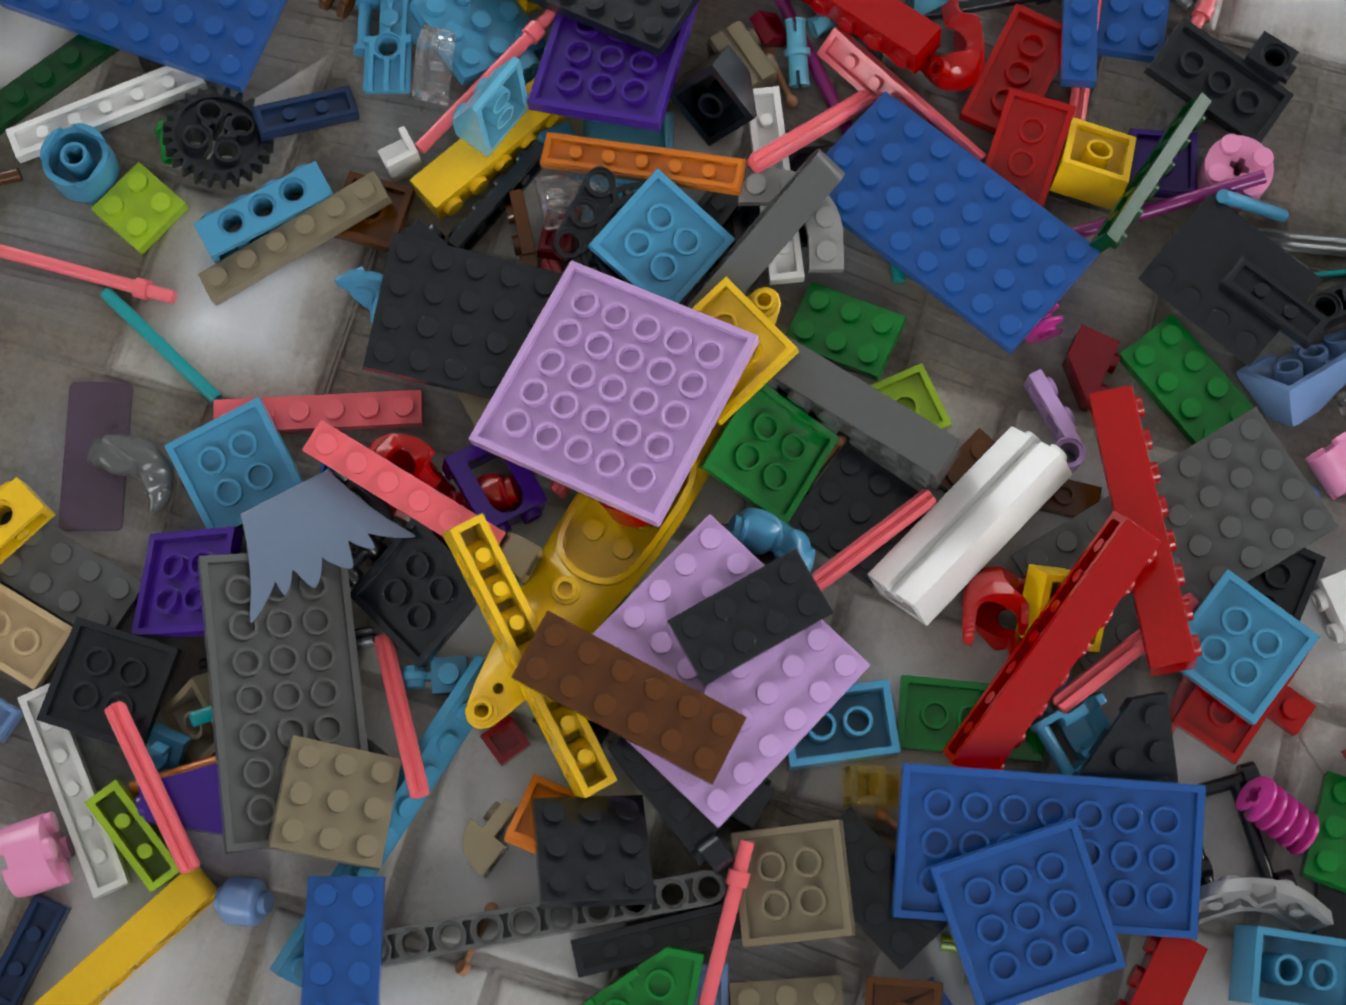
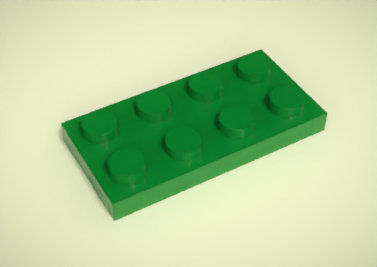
(1184, 380)
(936, 707)

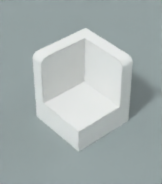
(401, 157)

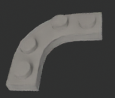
(822, 228)
(1270, 896)

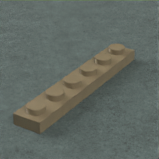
(295, 238)

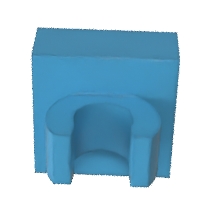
(167, 747)

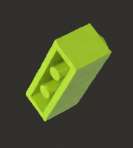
(134, 837)

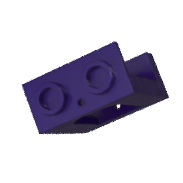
(459, 467)

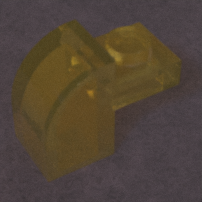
(870, 786)

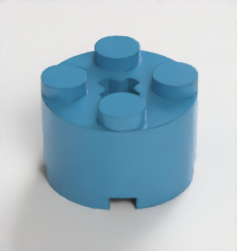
(79, 163)

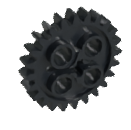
(189, 125)

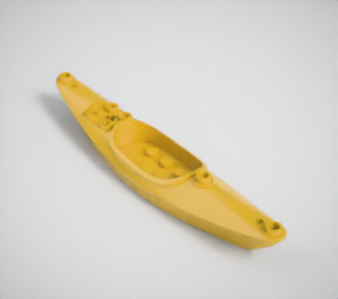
(591, 568)

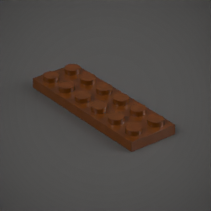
(629, 697)

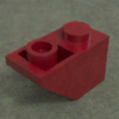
(1087, 363)

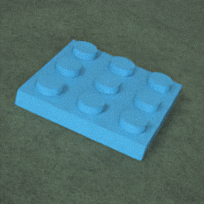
(481, 28)
(661, 240)
(233, 464)
(1245, 647)

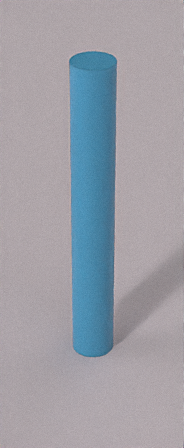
(1252, 205)

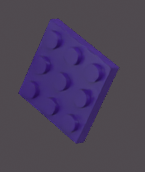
(170, 583)

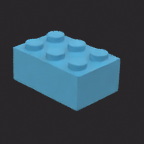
(852, 731)

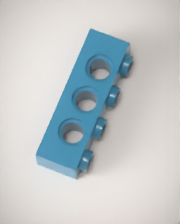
(245, 210)

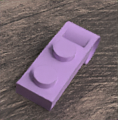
(1056, 417)

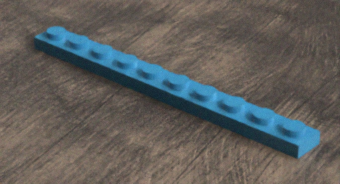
(437, 749)

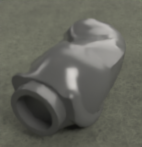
(135, 458)

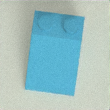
(493, 108)

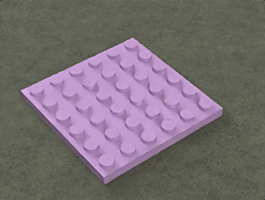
(614, 392)
(777, 691)

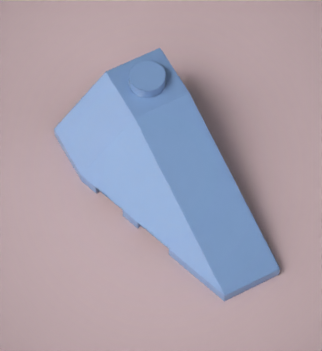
(1298, 382)

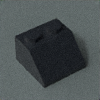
(716, 95)

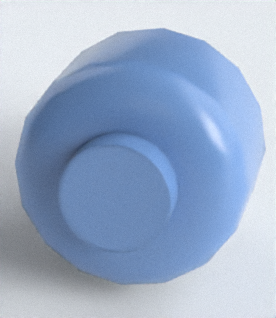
(243, 901)

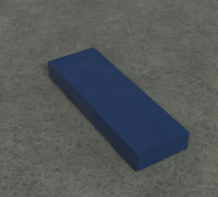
(305, 113)
(30, 947)

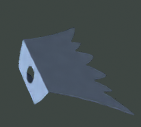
(304, 527)

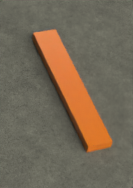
(639, 162)

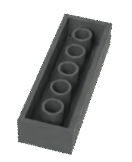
(867, 417)

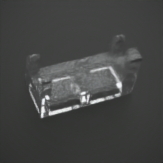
(433, 65)

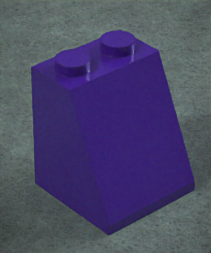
(194, 799)

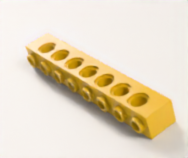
(513, 629)

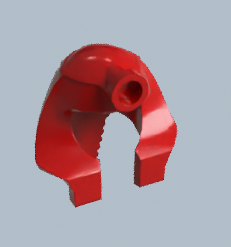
(965, 64)
(413, 457)
(983, 600)

